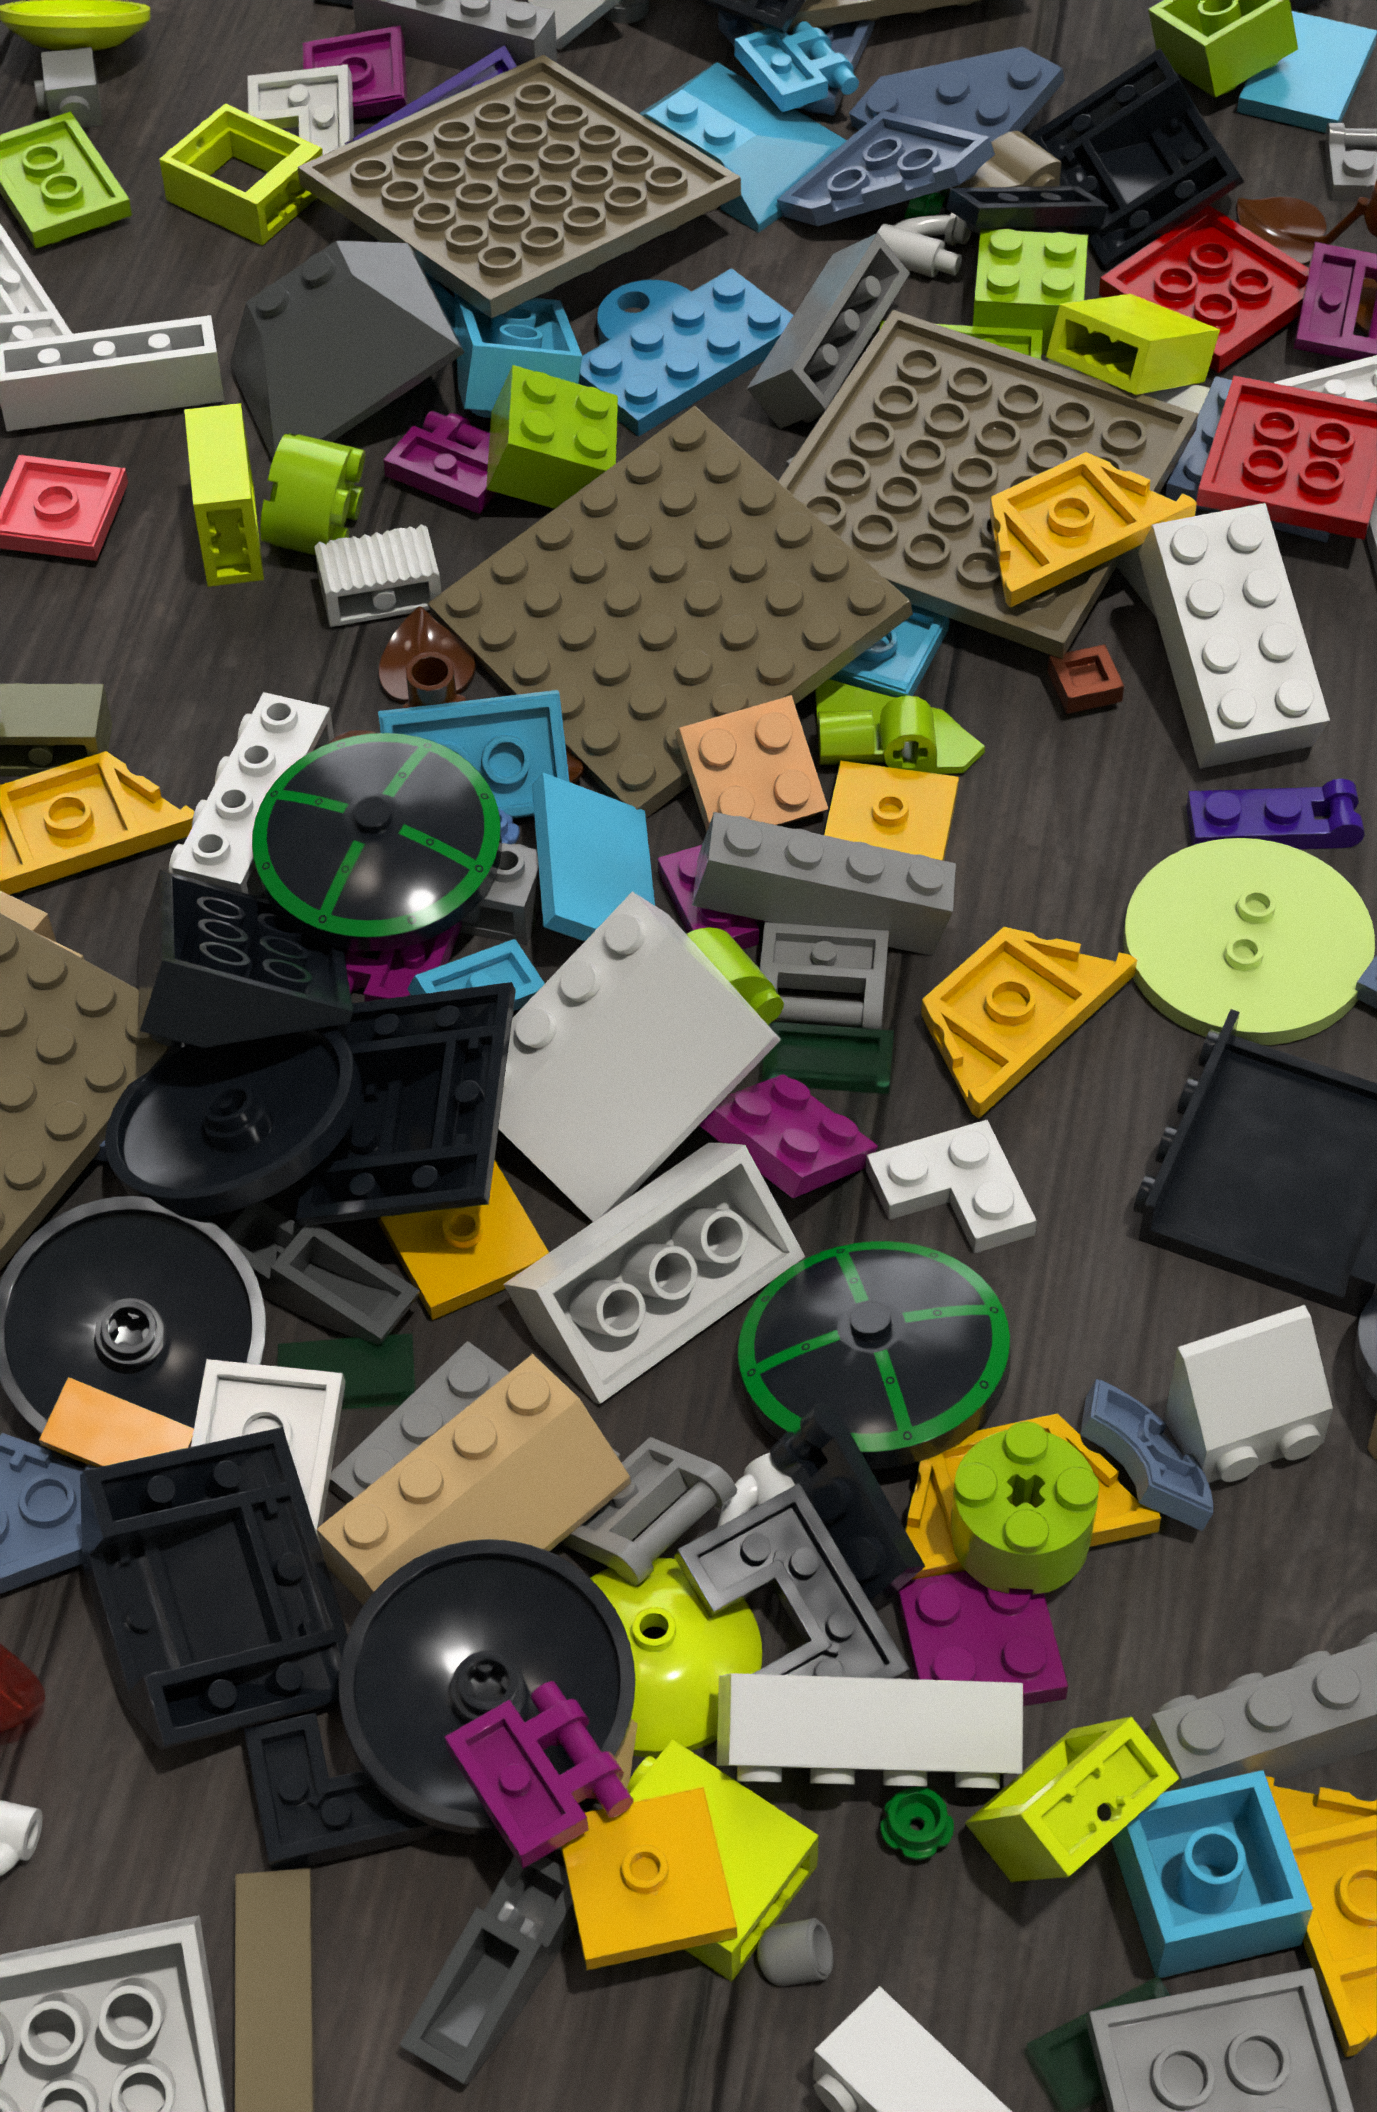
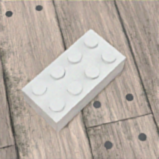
(1233, 635)

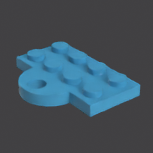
(678, 344)

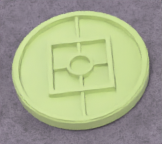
(1250, 934)

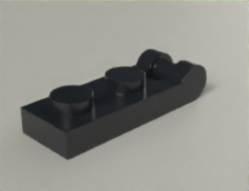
(849, 1502)

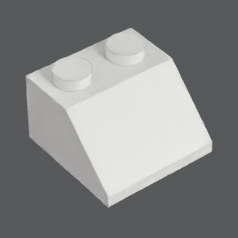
(1250, 1396)

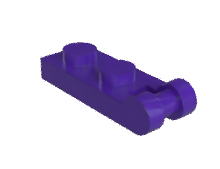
(1279, 815)

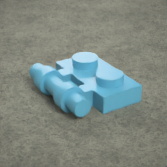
(795, 66)

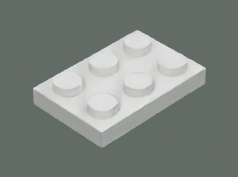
(257, 1398)

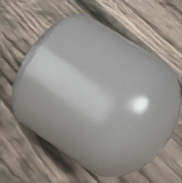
(795, 1953)

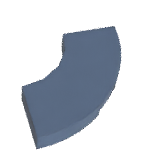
(1158, 1469)

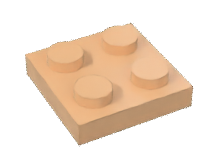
(753, 765)

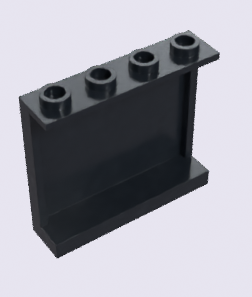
(1271, 1173)

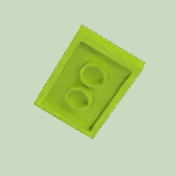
(58, 181)

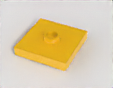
(893, 808)
(465, 1250)
(648, 1880)

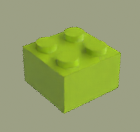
(1223, 40)
(1027, 278)
(549, 437)

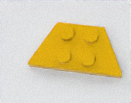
(1073, 522)
(80, 820)
(1014, 1008)
(930, 1510)
(1337, 1860)

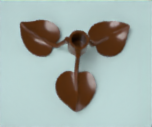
(1296, 226)
(430, 667)

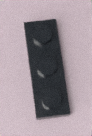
(1026, 208)

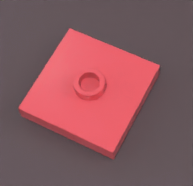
(59, 506)

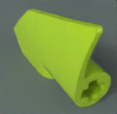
(890, 730)

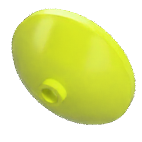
(75, 22)
(682, 1669)

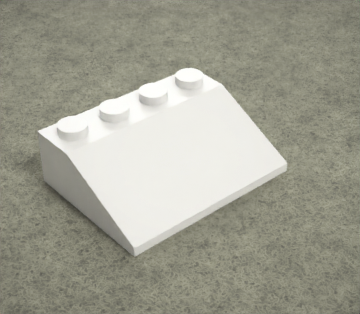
(624, 1056)
(111, 2024)

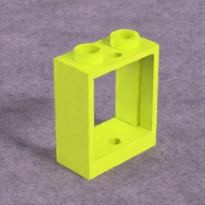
(268, 203)
(223, 494)
(1048, 1814)

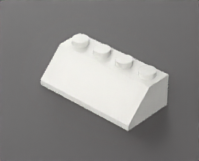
(656, 1269)

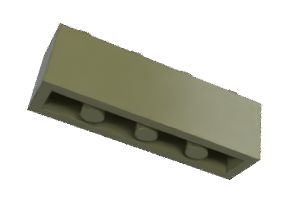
(51, 725)

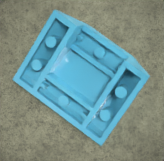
(748, 136)

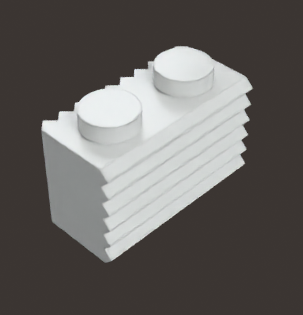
(377, 575)

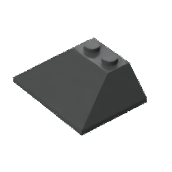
(339, 340)

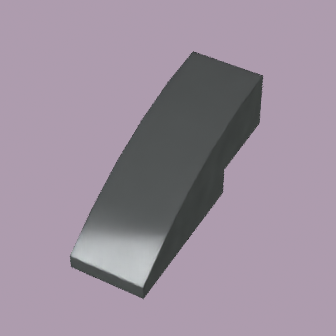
(320, 1275)
(493, 1969)

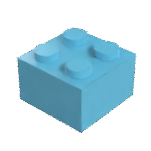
(1213, 1875)

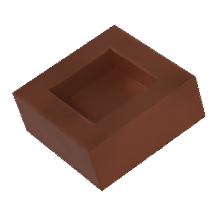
(1086, 679)

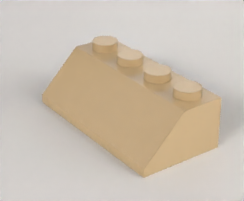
(507, 1467)

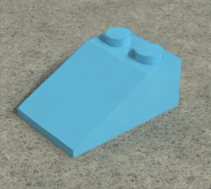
(528, 336)

